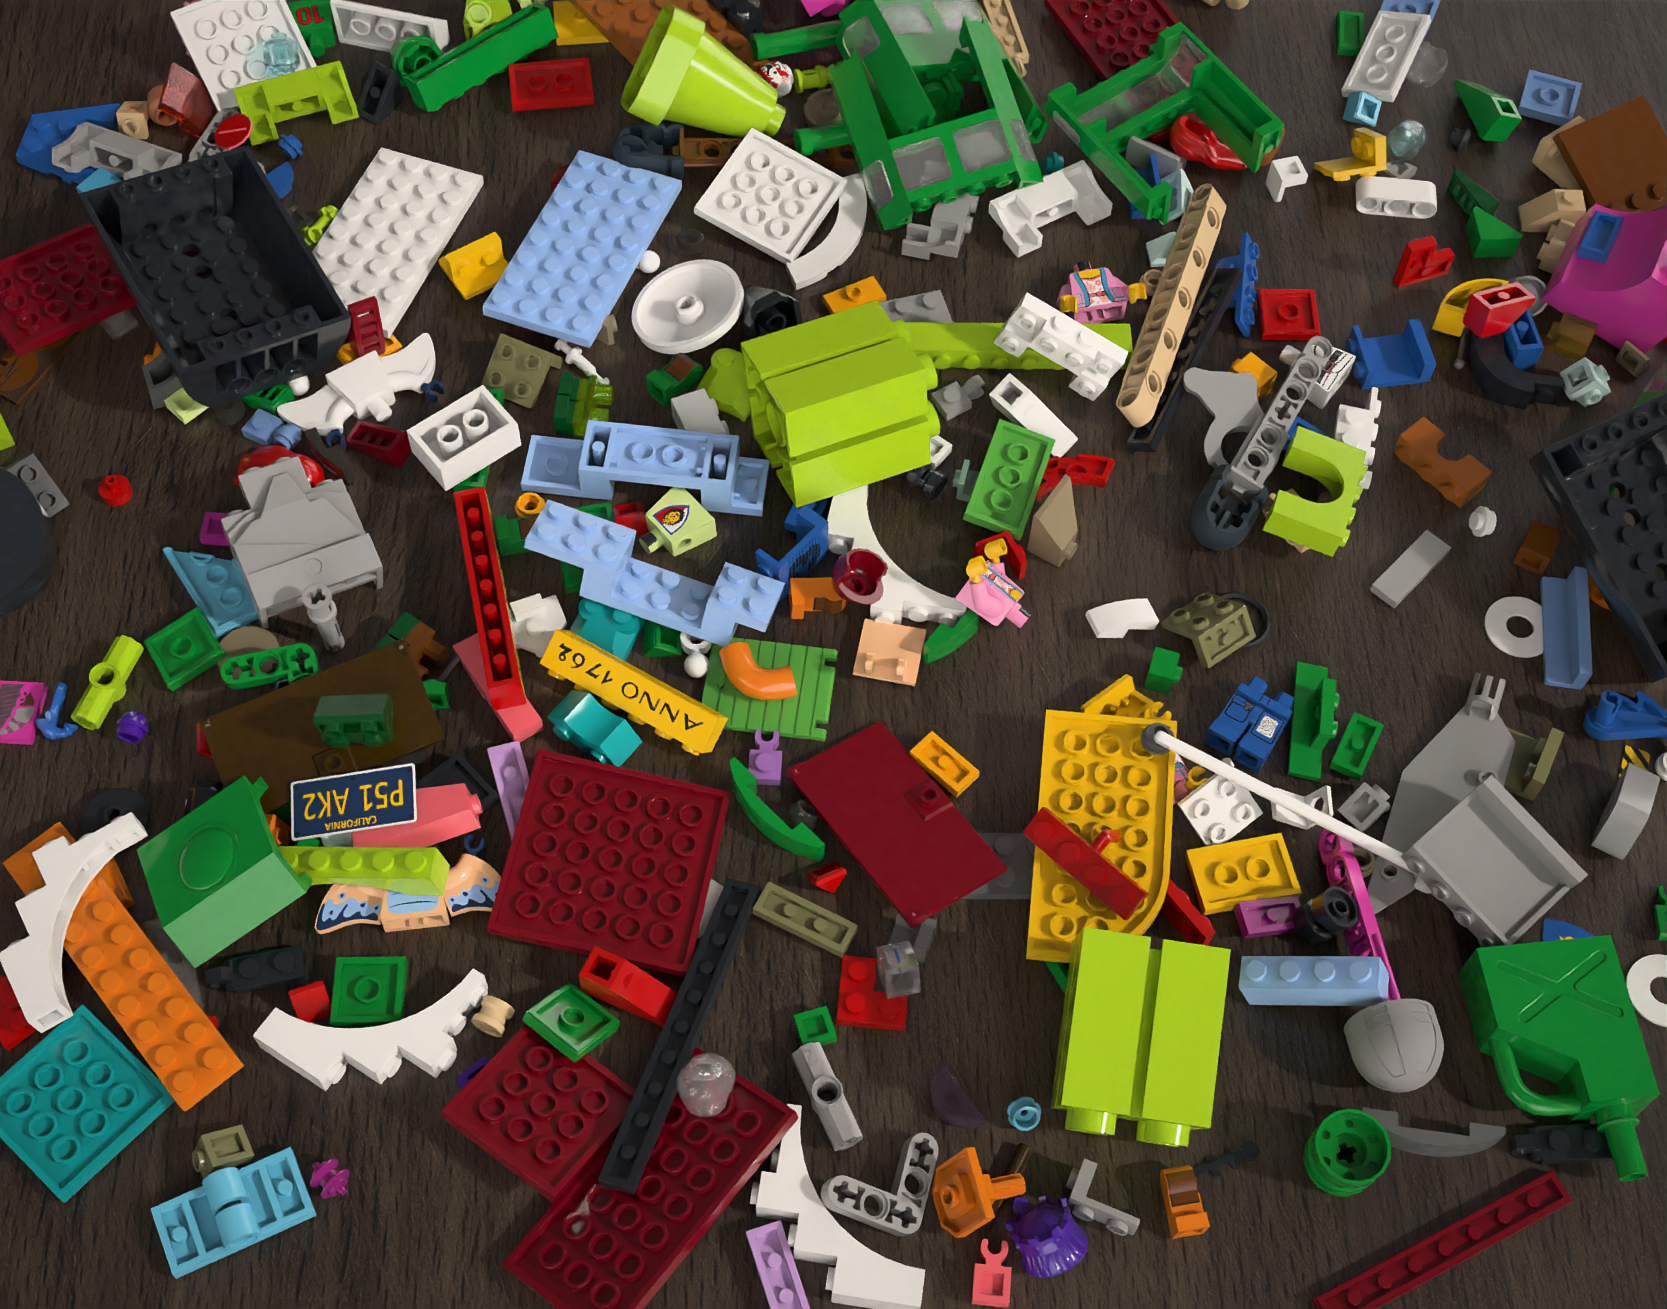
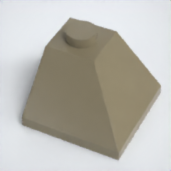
(1055, 526)

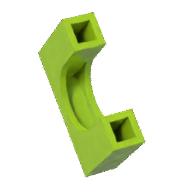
(1339, 470)

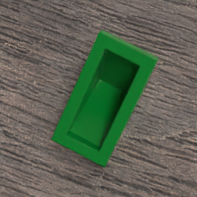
(1490, 236)

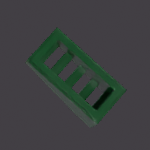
(1470, 194)

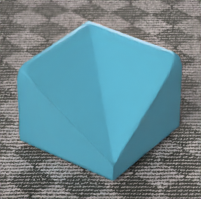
(1362, 109)

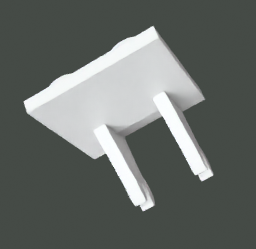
(1219, 809)

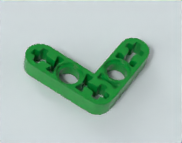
(287, 666)

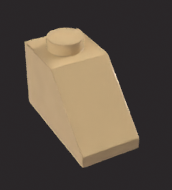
(1550, 208)

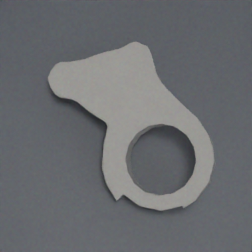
(1231, 401)

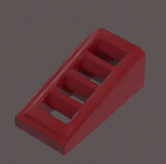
(367, 330)
(393, 453)

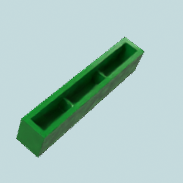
(481, 57)

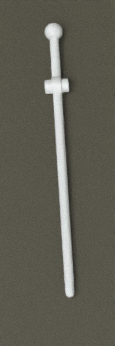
(1286, 801)

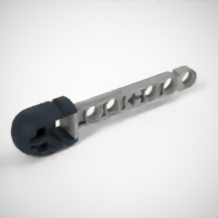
(1243, 478)

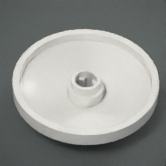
(688, 306)

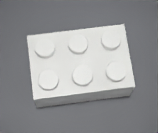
(464, 437)

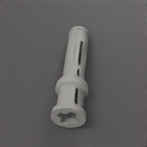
(322, 611)

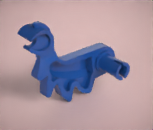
(1622, 718)

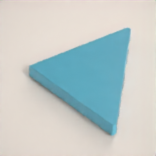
(215, 589)

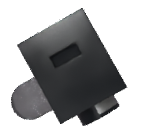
(741, 14)

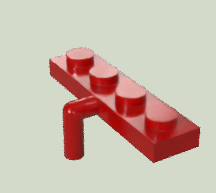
(1086, 861)

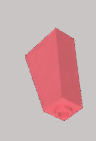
(441, 815)

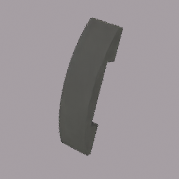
(1472, 1139)

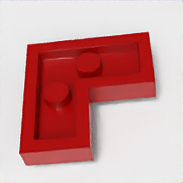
(1422, 262)
(861, 1004)

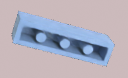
(1314, 980)

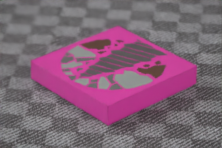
(18, 708)

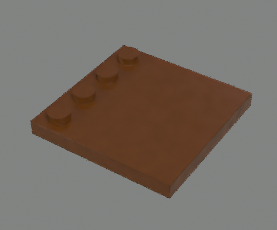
(1619, 158)

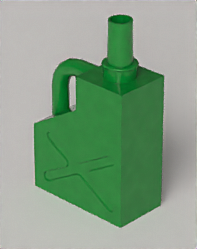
(1569, 1020)

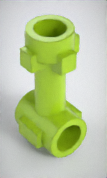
(313, 234)

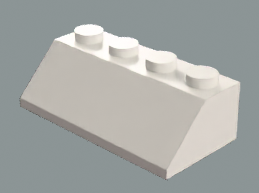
(382, 27)

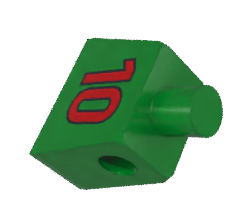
(315, 24)

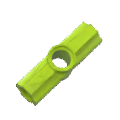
(100, 696)

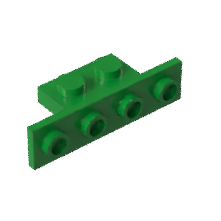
(1311, 720)

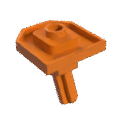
(966, 1195)

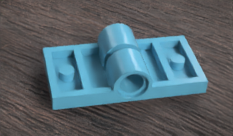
(232, 1211)

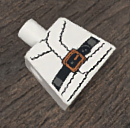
(1331, 375)

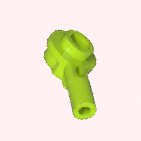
(478, 15)

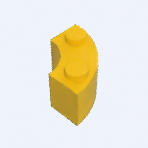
(1455, 303)

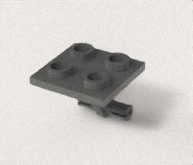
(40, 483)

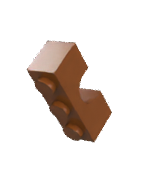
(1456, 480)

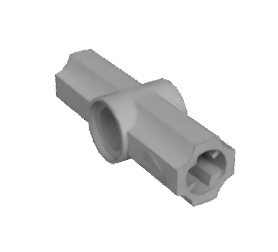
(834, 1114)

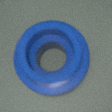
(290, 146)

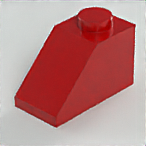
(1496, 309)

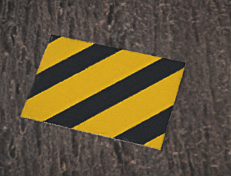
(1635, 756)

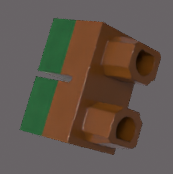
(421, 642)

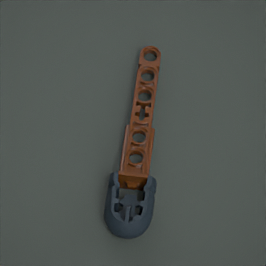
(644, 144)

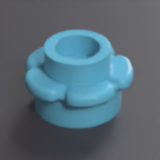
(1027, 1120)

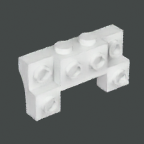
(1060, 194)
(1064, 342)

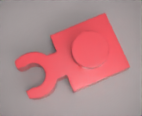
(991, 1279)

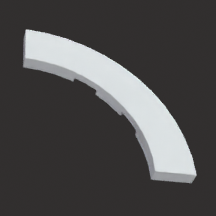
(839, 242)

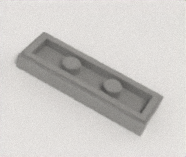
(1410, 569)

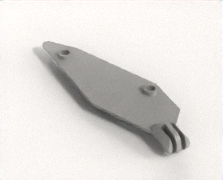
(1438, 779)

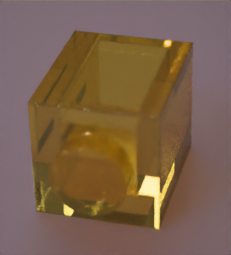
(1571, 336)

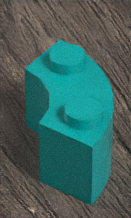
(594, 729)

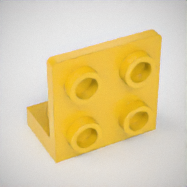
(1368, 159)

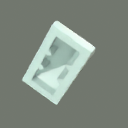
(1180, 193)

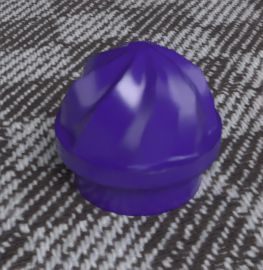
(132, 727)

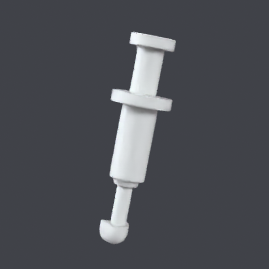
(574, 356)

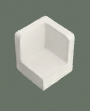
(1283, 174)

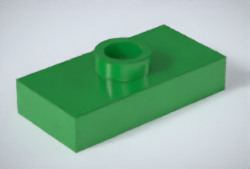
(1356, 746)

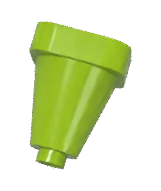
(698, 81)

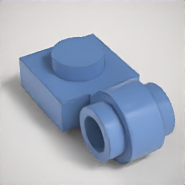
(270, 429)

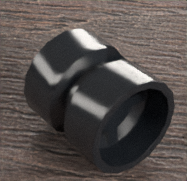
(1326, 915)

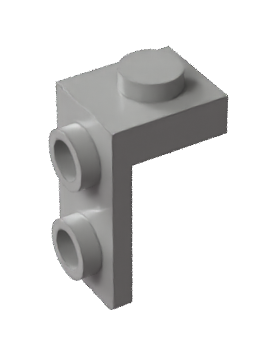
(1089, 1209)

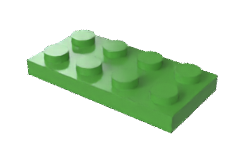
(1009, 479)

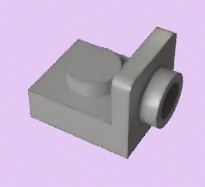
(1365, 806)

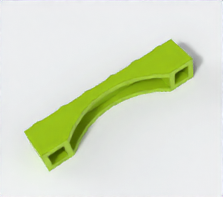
(399, 869)

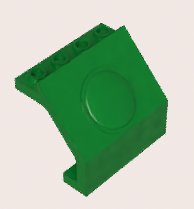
(219, 872)

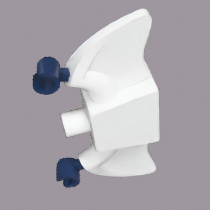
(365, 389)

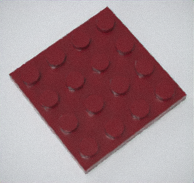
(541, 1111)

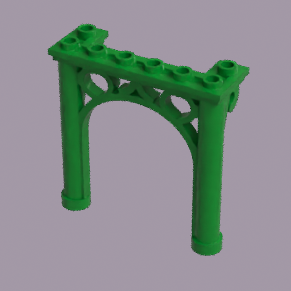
(943, 96)

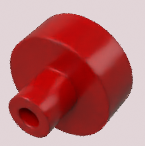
(115, 490)

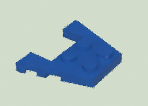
(54, 128)

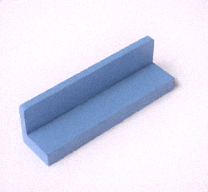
(1566, 630)

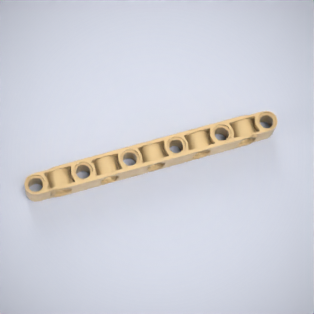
(1171, 306)

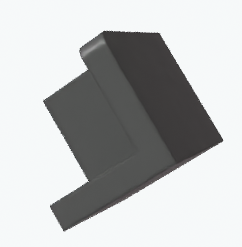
(919, 936)

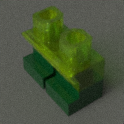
(578, 403)

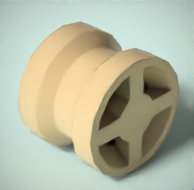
(492, 1016)

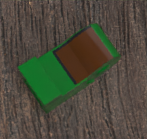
(673, 378)
(513, 533)

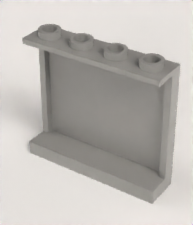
(1493, 865)

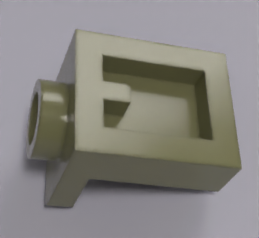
(222, 1150)

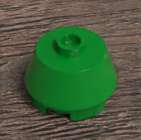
(412, 53)

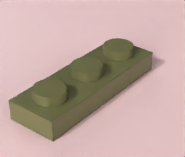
(805, 919)

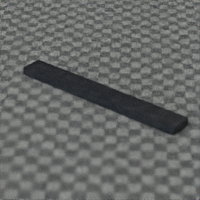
(1190, 351)

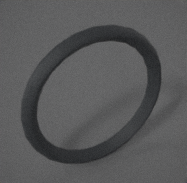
(1262, 609)

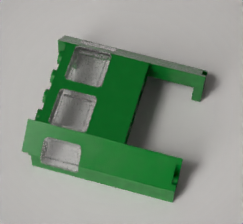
(917, 44)

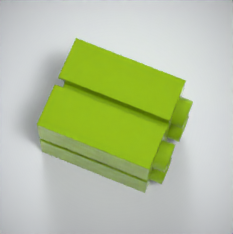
(840, 402)
(1140, 1035)

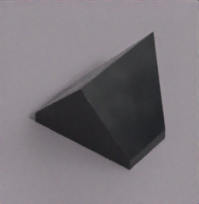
(379, 93)

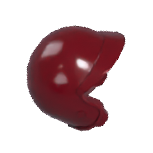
(858, 576)

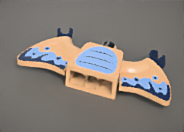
(469, 887)

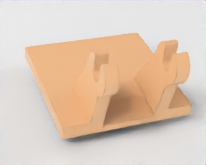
(889, 652)

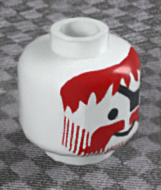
(778, 76)

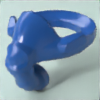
(49, 724)

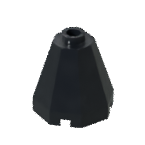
(768, 311)

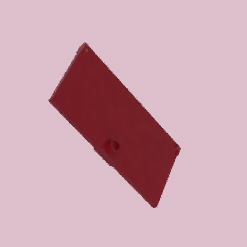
(896, 823)

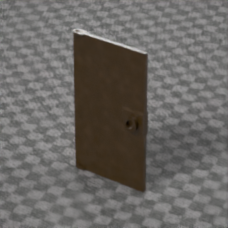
(282, 745)

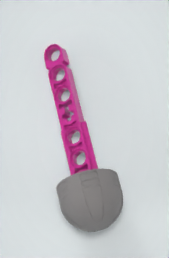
(1397, 1040)

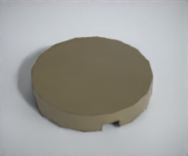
(821, 108)
(247, 641)

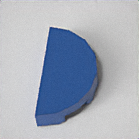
(281, 179)

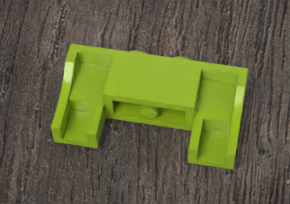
(295, 96)

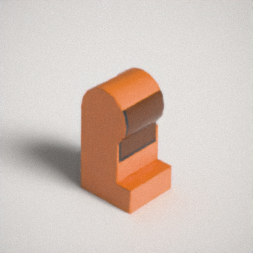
(813, 595)
(1183, 1202)

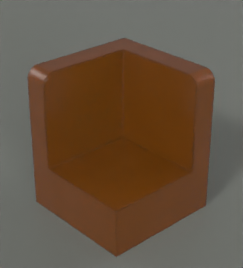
(1537, 547)

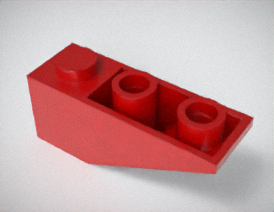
(626, 986)

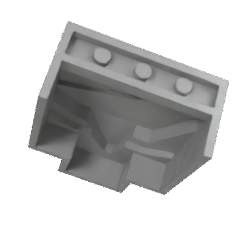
(297, 538)

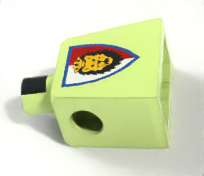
(677, 523)

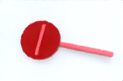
(233, 131)

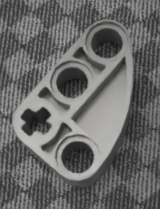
(1626, 811)

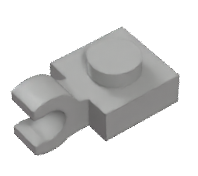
(955, 399)

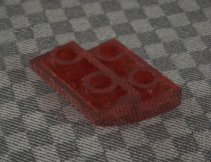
(186, 99)

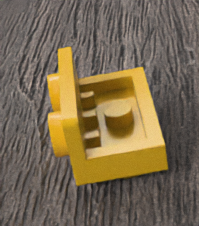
(1119, 700)

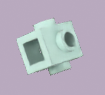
(1585, 382)

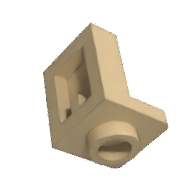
(133, 119)

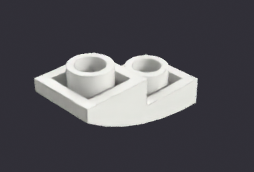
(1117, 617)

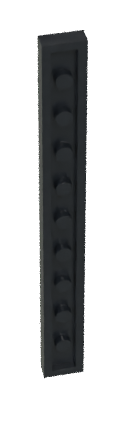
(679, 1038)

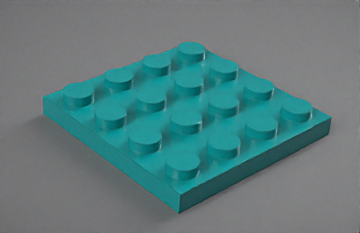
(77, 1103)

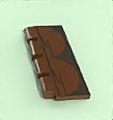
(25, 372)

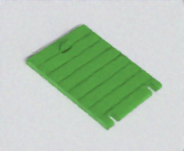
(790, 716)

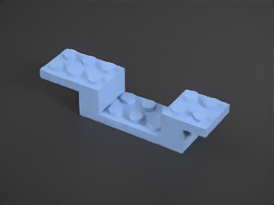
(648, 457)
(648, 590)

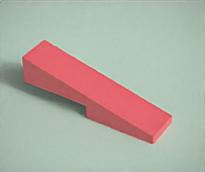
(519, 720)

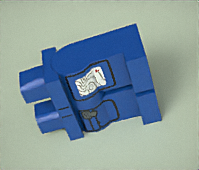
(1252, 712)

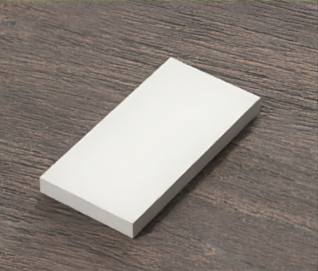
(1386, 54)

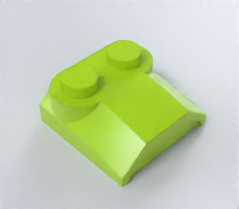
(727, 383)

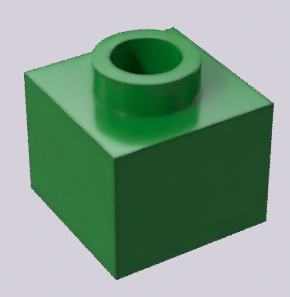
(1163, 671)

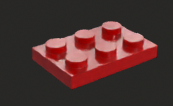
(551, 84)

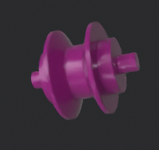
(329, 1178)

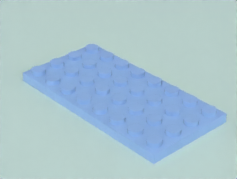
(582, 249)

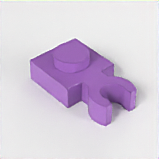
(766, 762)

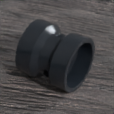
(927, 480)

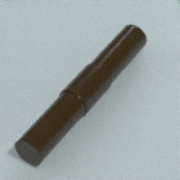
(1014, 1166)

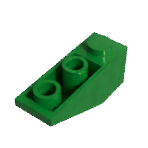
(1490, 111)

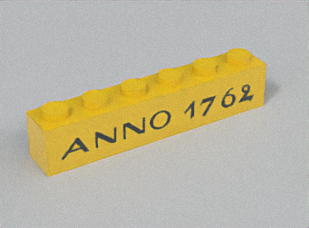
(633, 691)

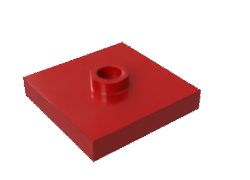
(1288, 314)

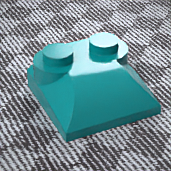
(607, 627)

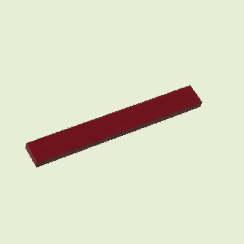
(1448, 1246)

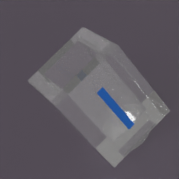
(898, 969)

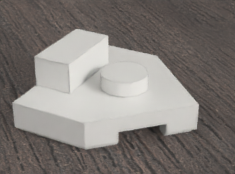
(535, 622)

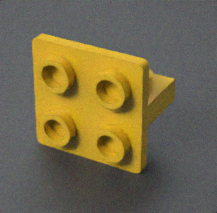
(475, 266)

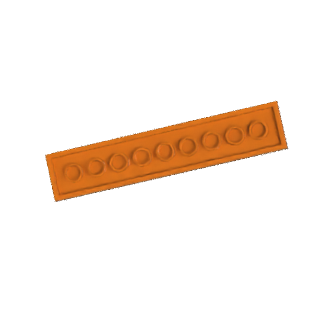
(137, 985)

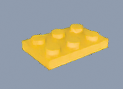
(1241, 872)

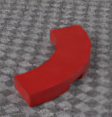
(1082, 469)

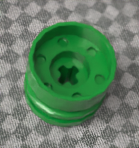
(1363, 1142)

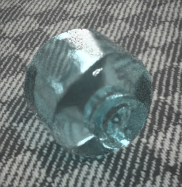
(281, 54)
(1406, 139)

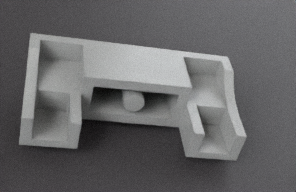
(111, 151)
(946, 230)

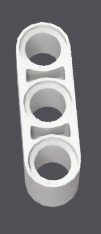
(1396, 197)

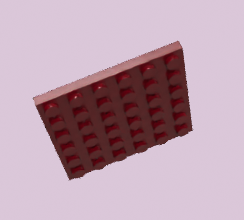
(610, 862)

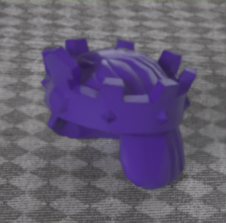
(1046, 1236)

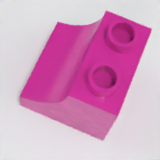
(1627, 291)

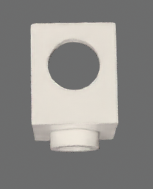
(1283, 815)

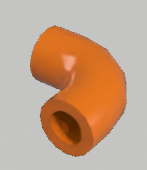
(754, 680)

